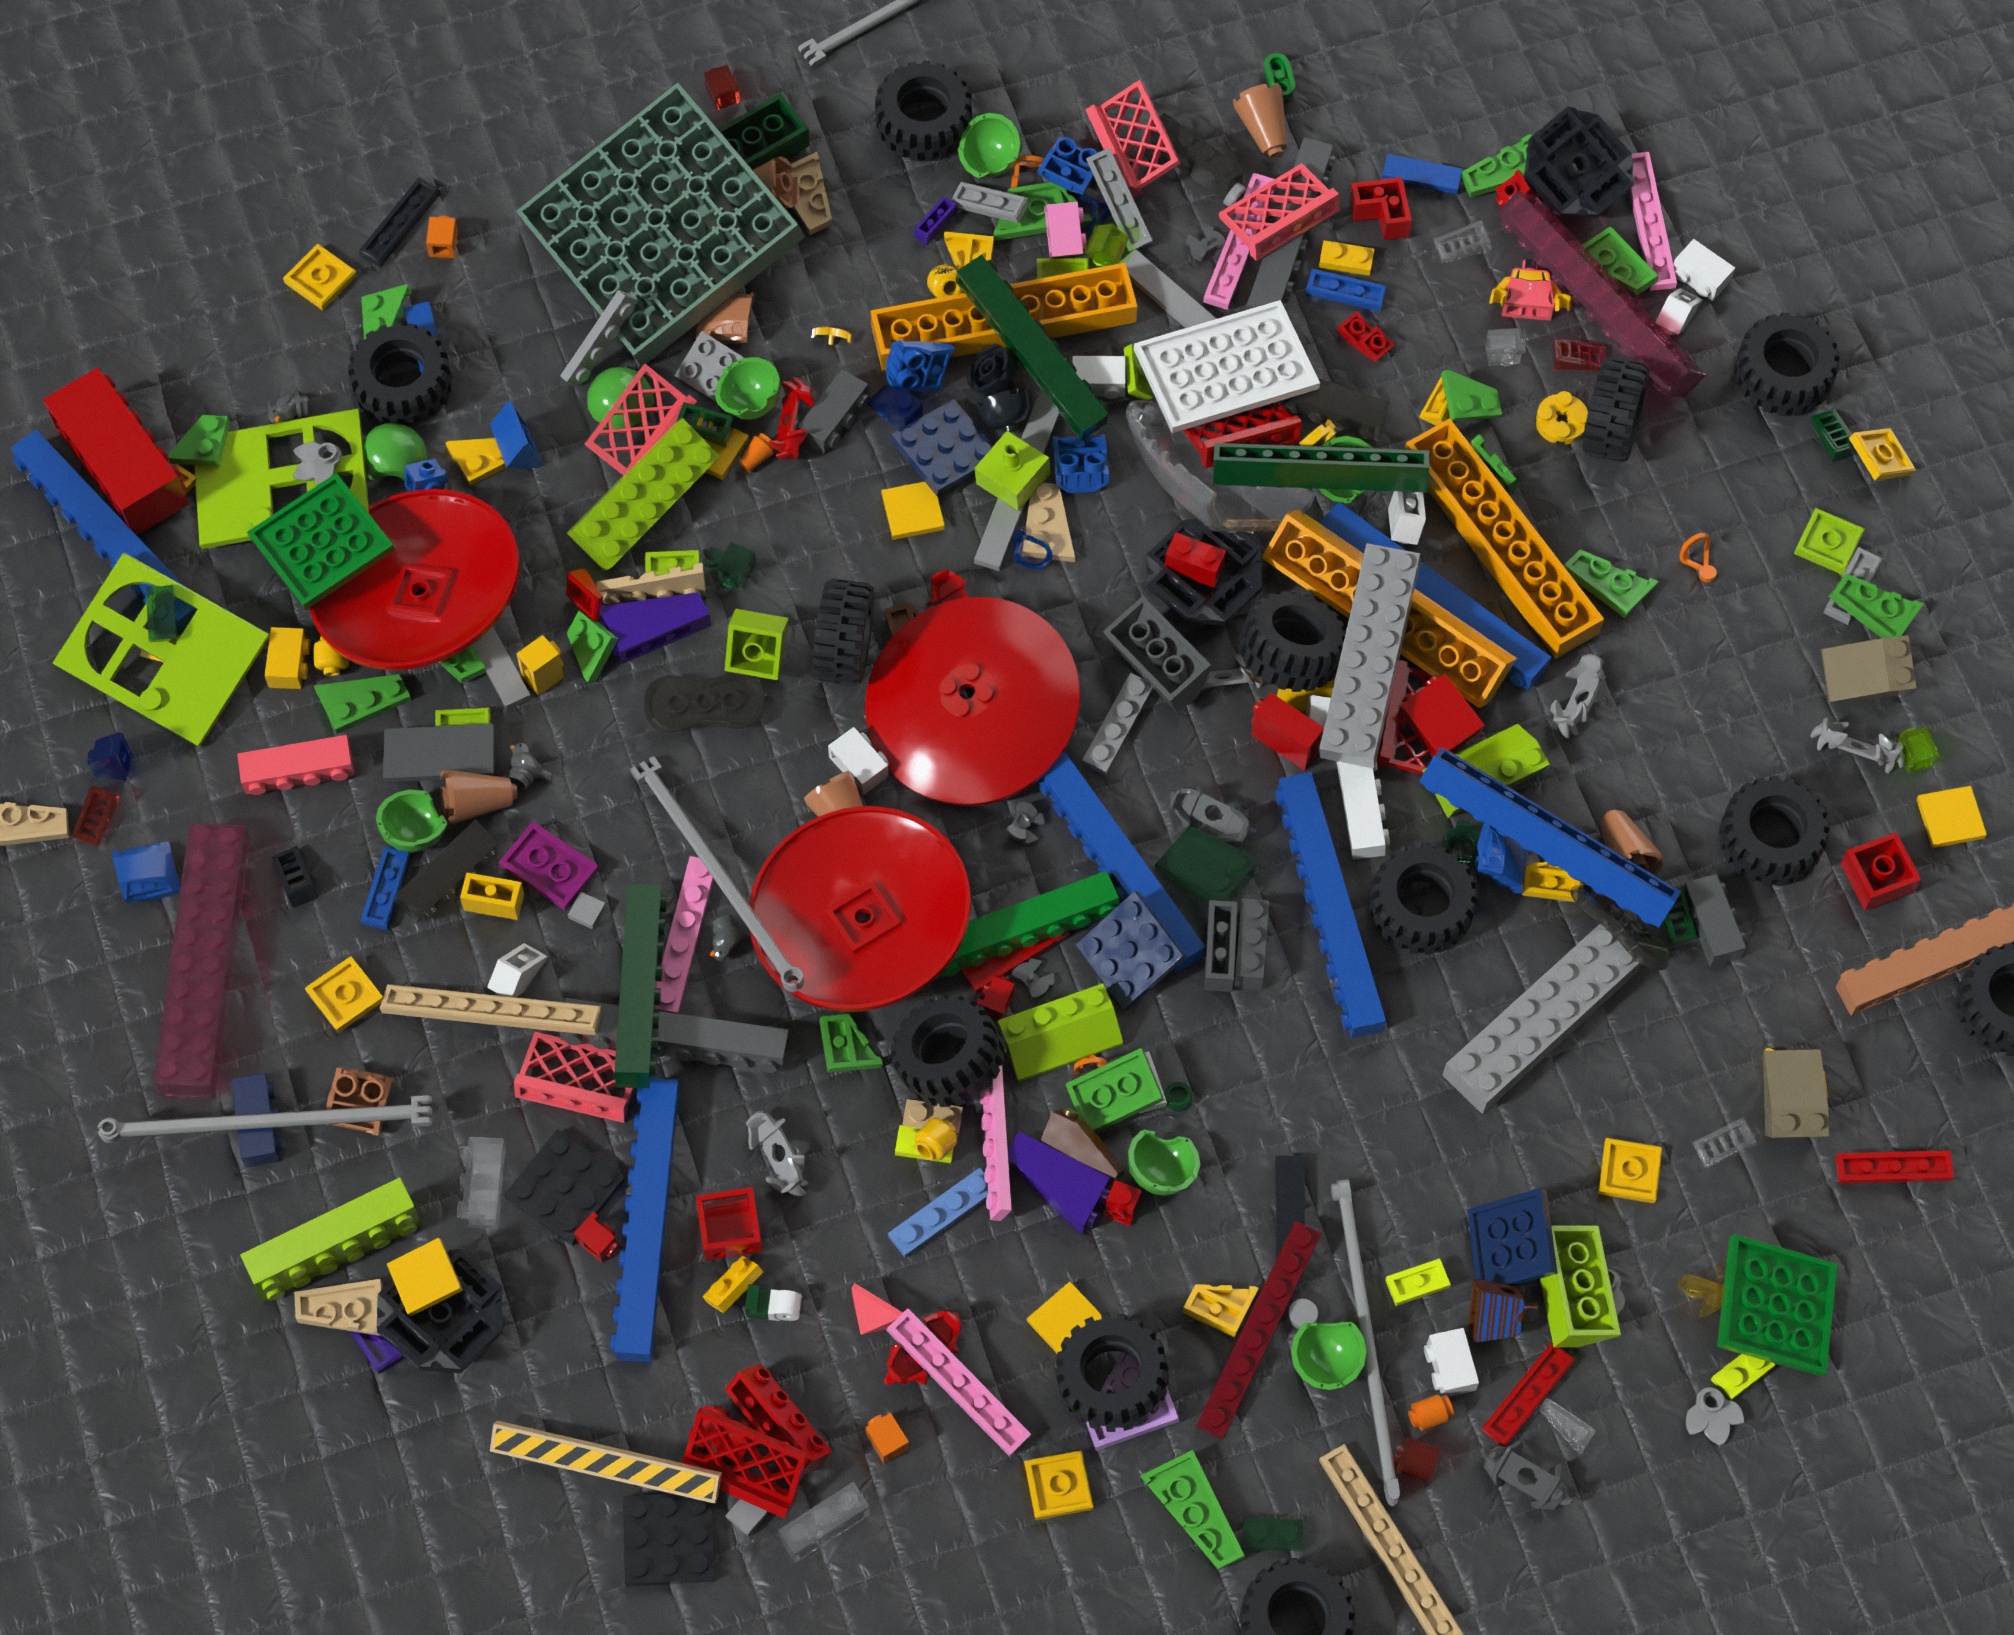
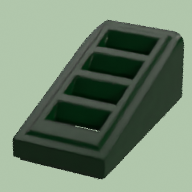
(718, 419)
(1834, 452)
(1684, 913)

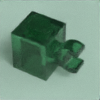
(733, 566)

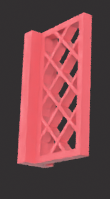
(1109, 137)
(1291, 222)
(665, 421)
(566, 1095)

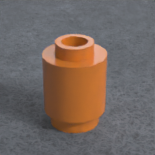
(1431, 1412)

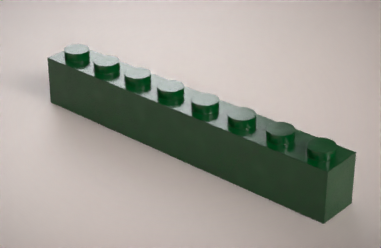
(1032, 347)
(1321, 467)
(638, 986)

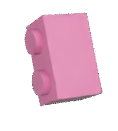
(1064, 229)

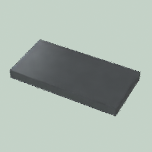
(427, 751)

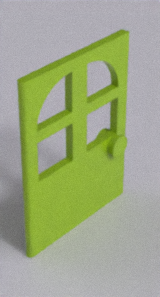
(240, 489)
(196, 672)

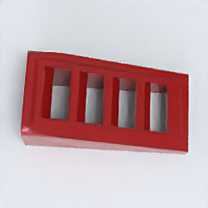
(584, 593)

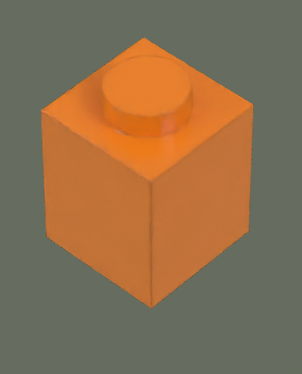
(442, 237)
(886, 1437)

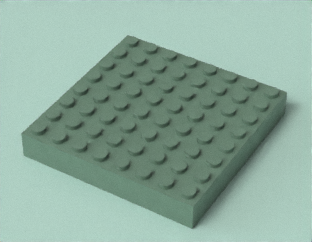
(663, 218)

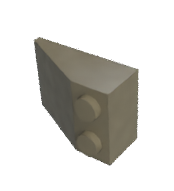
(1869, 669)
(1795, 1094)

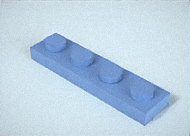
(940, 1213)

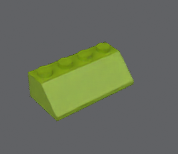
(1507, 757)
(1060, 1032)
(1580, 1295)

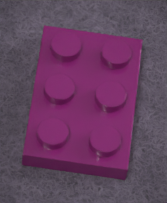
(549, 866)

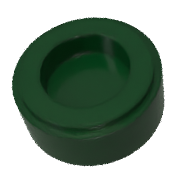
(1178, 1096)

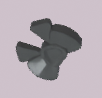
(1201, 248)
(1025, 816)
(1037, 986)

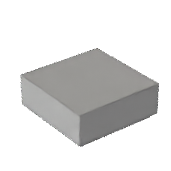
(586, 910)
(746, 1516)

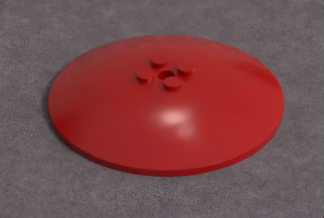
(442, 544)
(978, 745)
(852, 866)

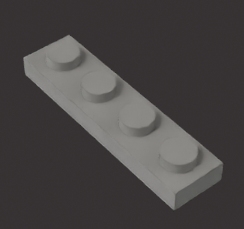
(1119, 199)
(599, 337)
(1117, 724)

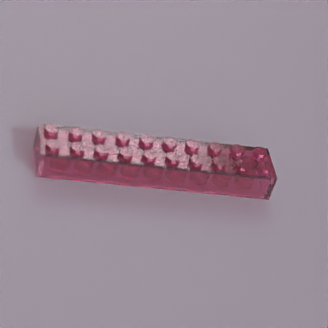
(1600, 294)
(202, 961)

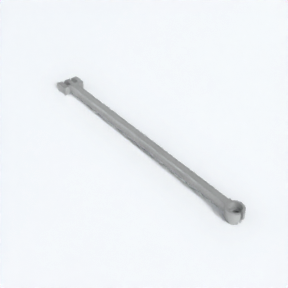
(816, 52)
(651, 776)
(271, 1120)
(1342, 1192)

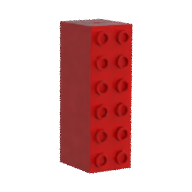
(117, 451)

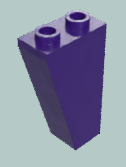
(653, 623)
(1060, 1180)

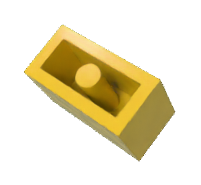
(287, 658)
(541, 664)
(492, 896)

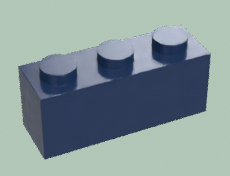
(254, 1096)

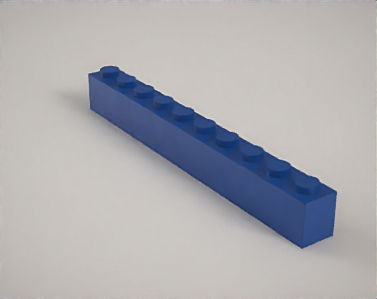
(88, 512)
(1530, 660)
(1549, 837)
(1114, 852)
(1330, 905)
(646, 1222)

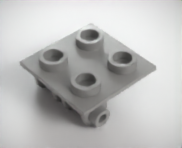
(706, 364)

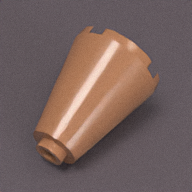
(1264, 117)
(779, 181)
(474, 795)
(835, 795)
(1629, 841)

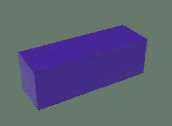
(935, 220)

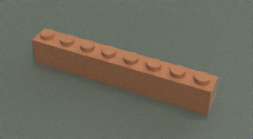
(1924, 962)

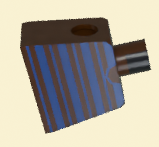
(1497, 1311)

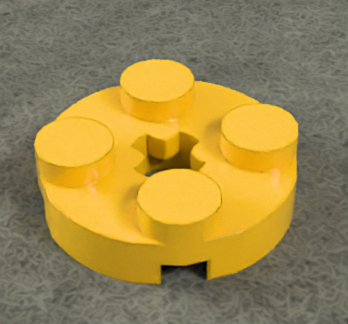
(1566, 405)
(1320, 435)

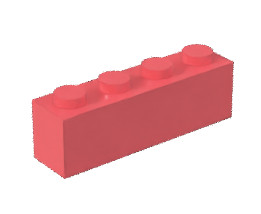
(295, 765)

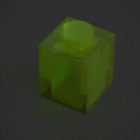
(1106, 245)
(1918, 749)

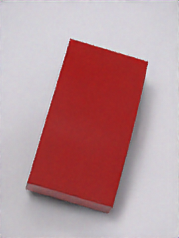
(1364, 338)

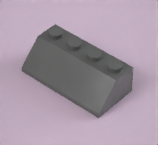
(1159, 654)

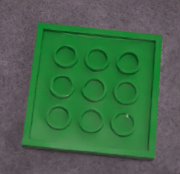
(321, 541)
(1777, 1305)

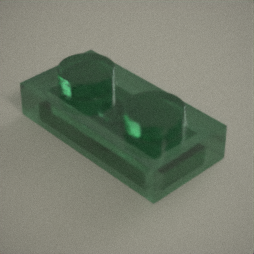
(161, 613)
(1273, 1534)

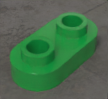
(1283, 76)

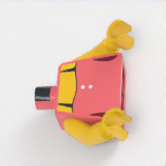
(1529, 293)

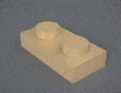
(918, 1113)

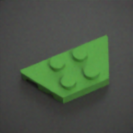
(1033, 219)

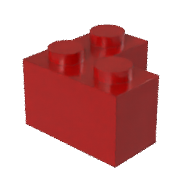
(1382, 201)

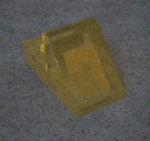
(1699, 1287)

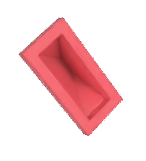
(872, 1312)

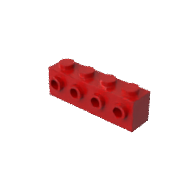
(776, 1415)

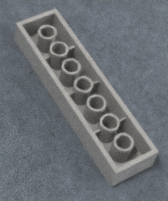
(1370, 656)
(1541, 1018)

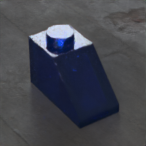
(896, 405)
(110, 757)

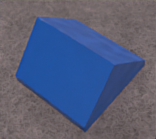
(514, 439)

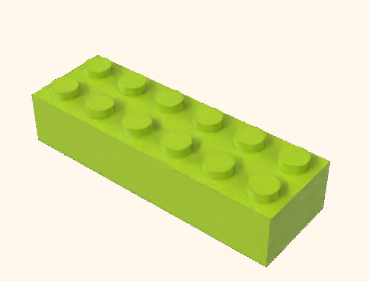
(643, 494)
(331, 1240)

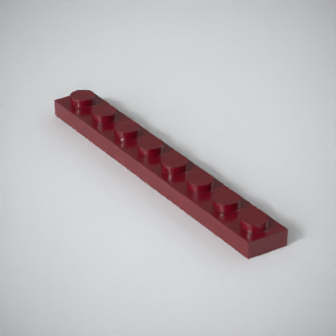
(1258, 1330)

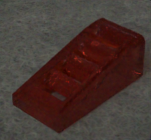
(1570, 346)
(90, 803)

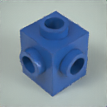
(425, 476)

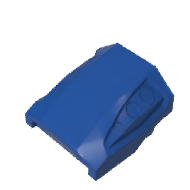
(1068, 166)
(917, 364)
(1080, 464)
(1501, 859)
(146, 872)

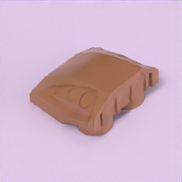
(729, 320)
(359, 1090)

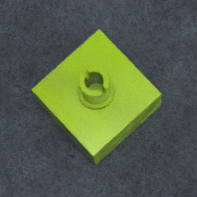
(1012, 470)
(756, 644)

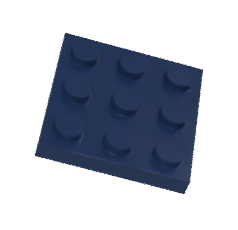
(942, 446)
(1131, 950)
(1513, 1239)

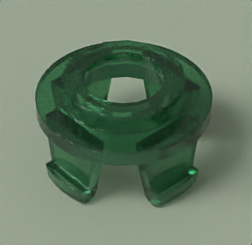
(1462, 833)

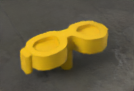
(832, 332)

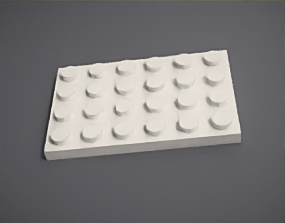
(1226, 366)

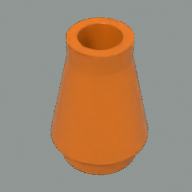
(756, 453)

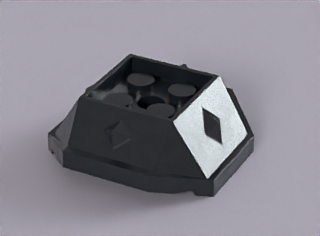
(1594, 148)
(1198, 602)
(450, 1342)

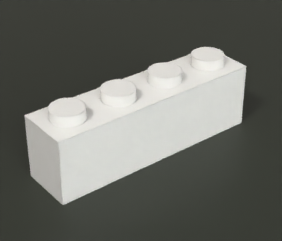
(1363, 811)

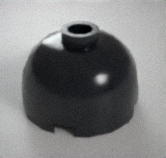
(993, 371)
(1005, 410)

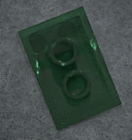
(1207, 866)

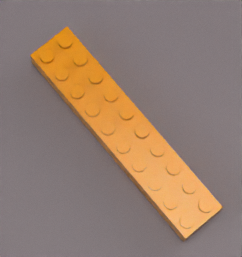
(1061, 303)
(1506, 541)
(1432, 636)

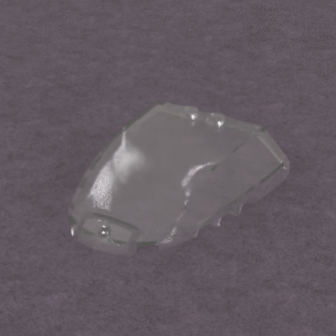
(1182, 475)

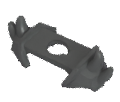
(1193, 804)
(1506, 1463)

